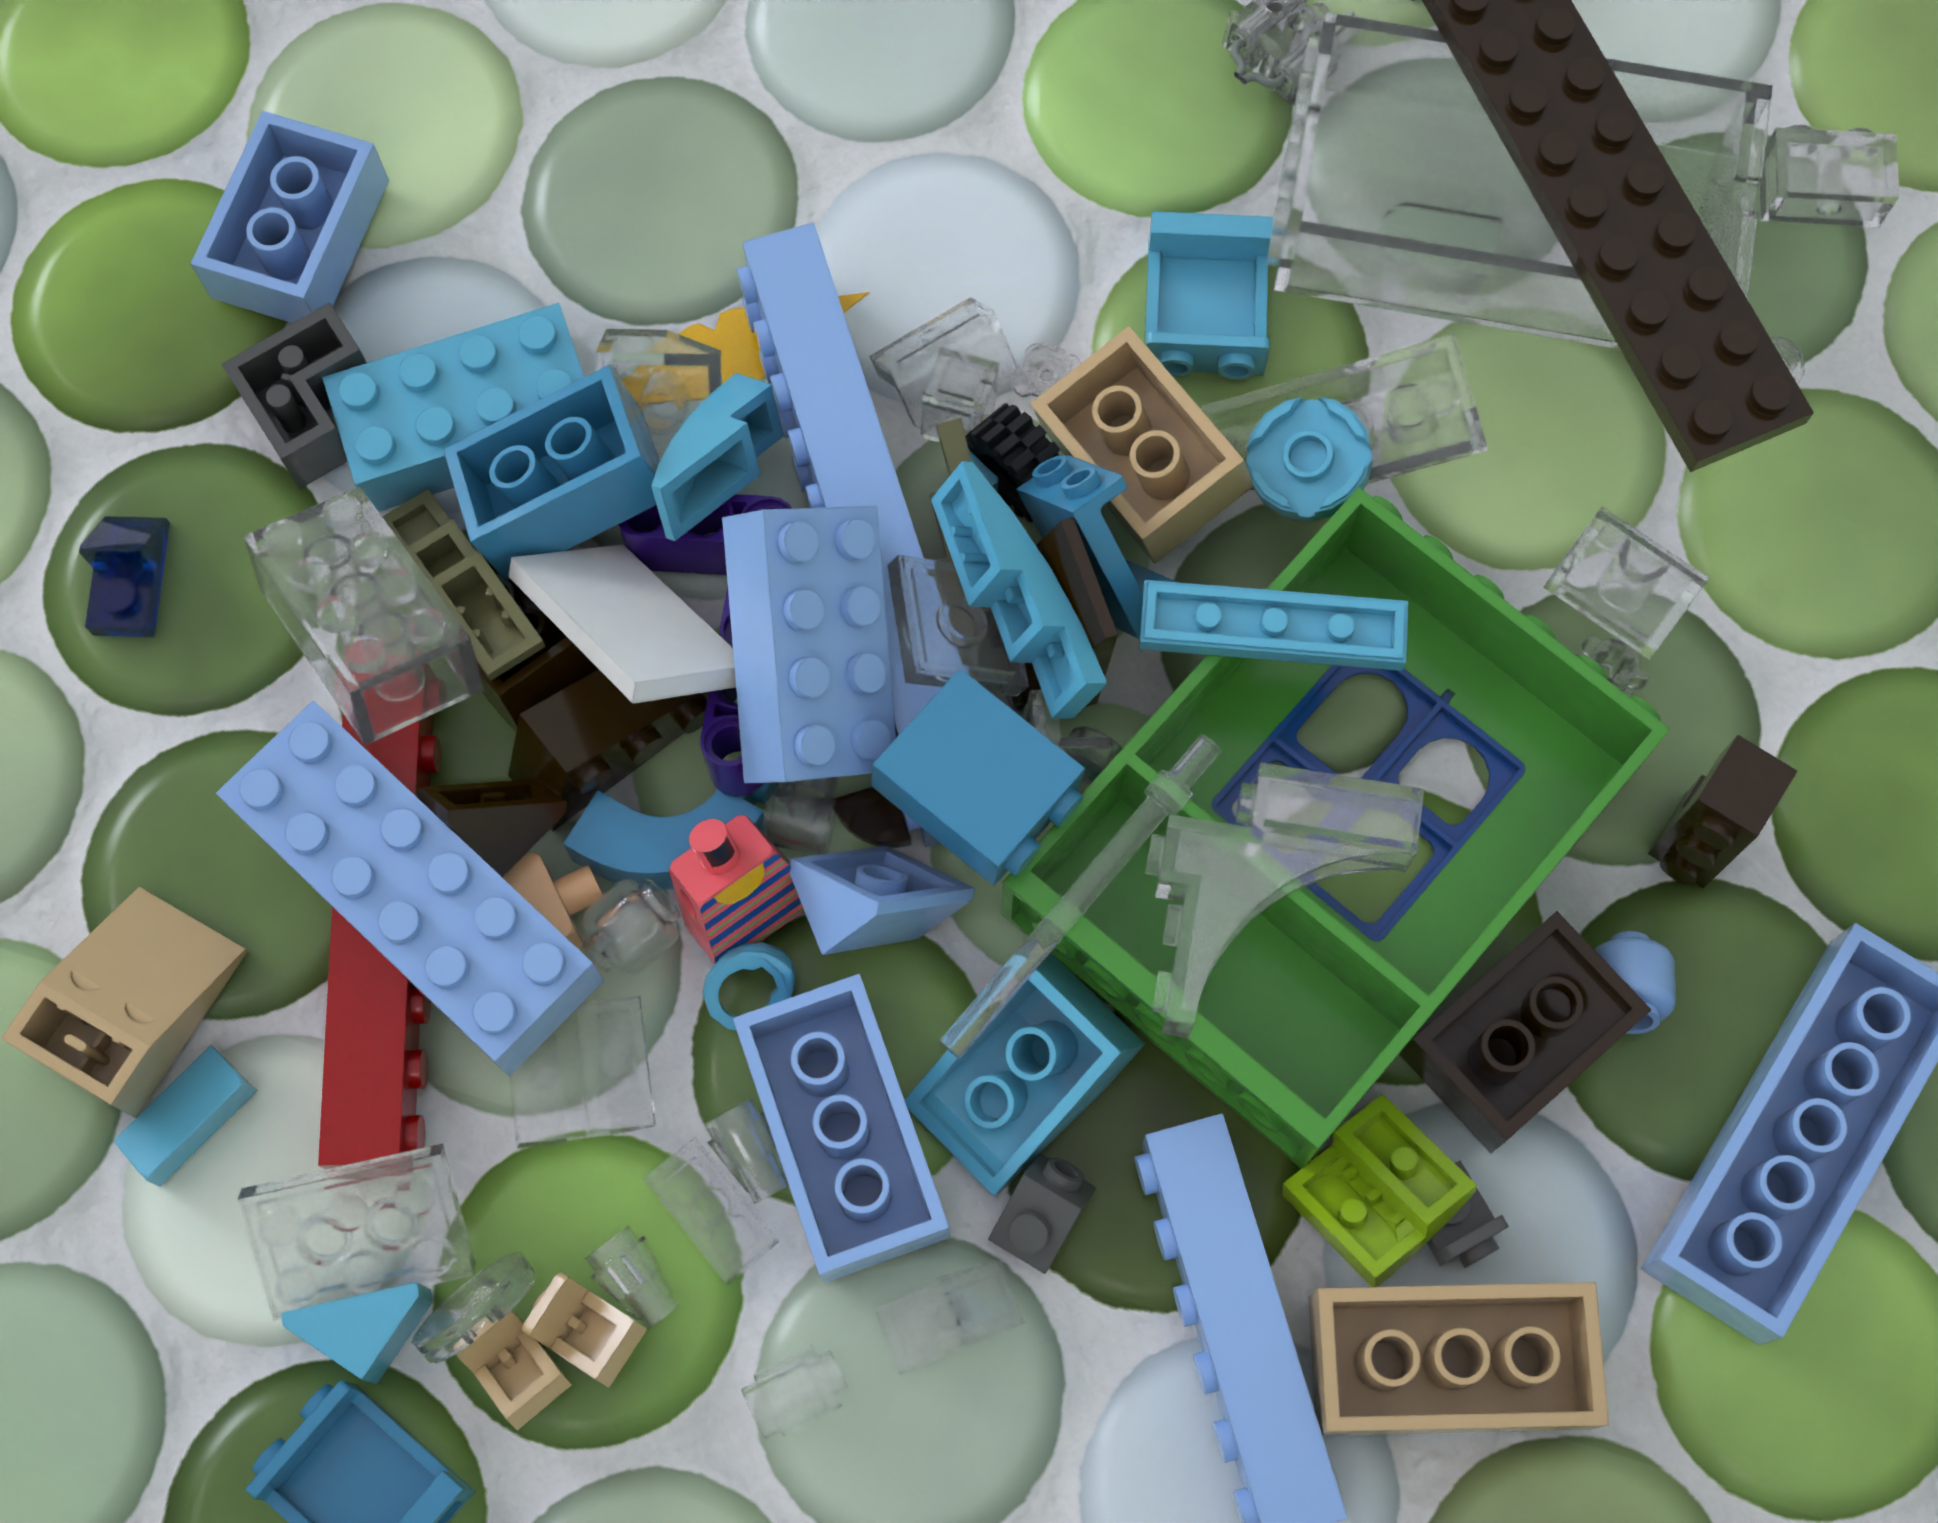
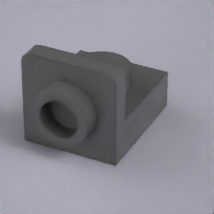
(1468, 1232)

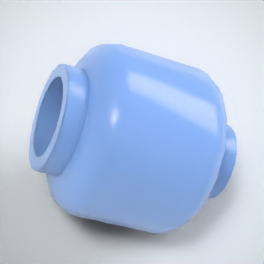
(1647, 970)

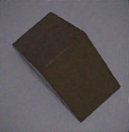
(496, 817)

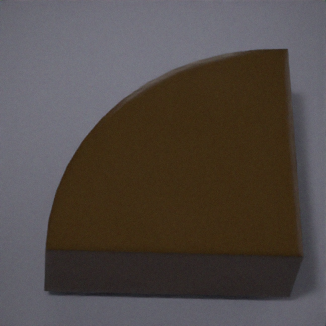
(873, 818)

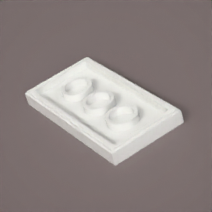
(627, 622)

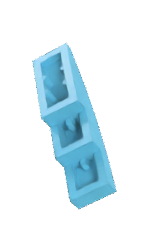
(1009, 574)

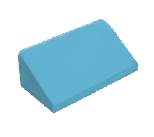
(184, 1116)

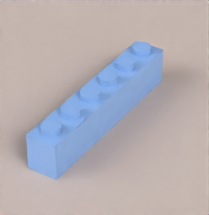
(1240, 1326)

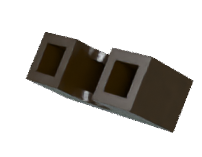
(1721, 813)

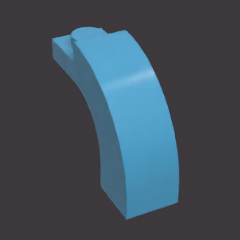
(640, 846)

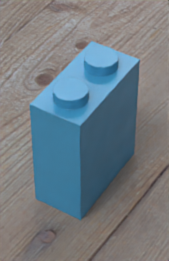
(979, 778)

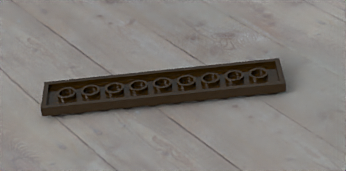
(1625, 225)

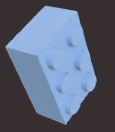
(290, 219)

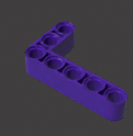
(704, 555)

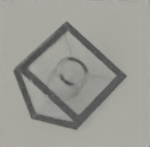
(1626, 582)

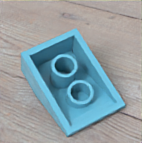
(1024, 1076)

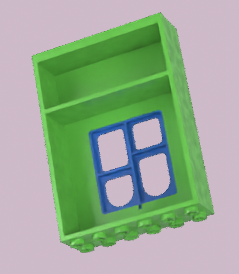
(1308, 993)

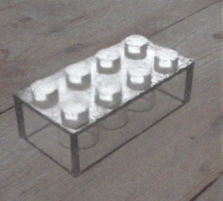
(364, 615)

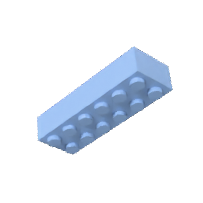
(411, 887)
(1804, 1138)

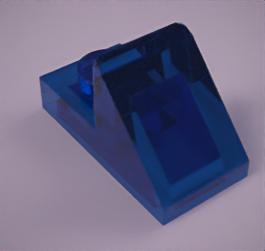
(126, 575)

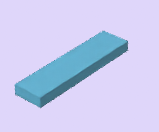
(1274, 625)

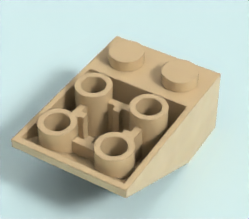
(126, 1000)

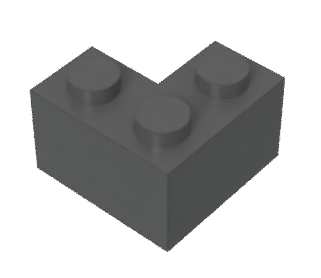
(287, 392)

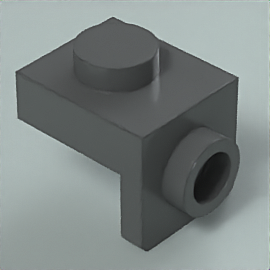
(1042, 1211)

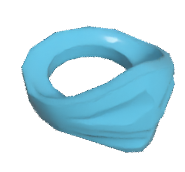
(749, 957)

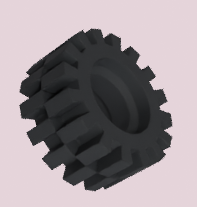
(1011, 451)

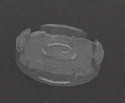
(482, 1298)

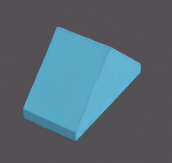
(364, 1329)

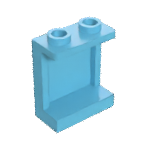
(1208, 293)

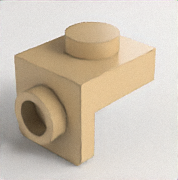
(583, 1329)
(514, 1369)

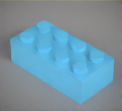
(415, 403)

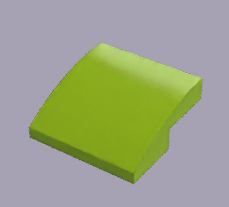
(1379, 1191)

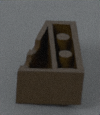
(596, 738)

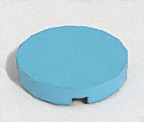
(1308, 458)

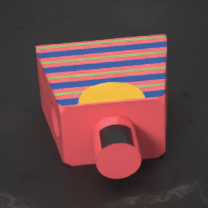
(733, 885)

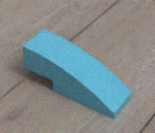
(715, 453)

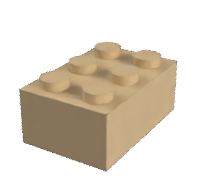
(1140, 423)

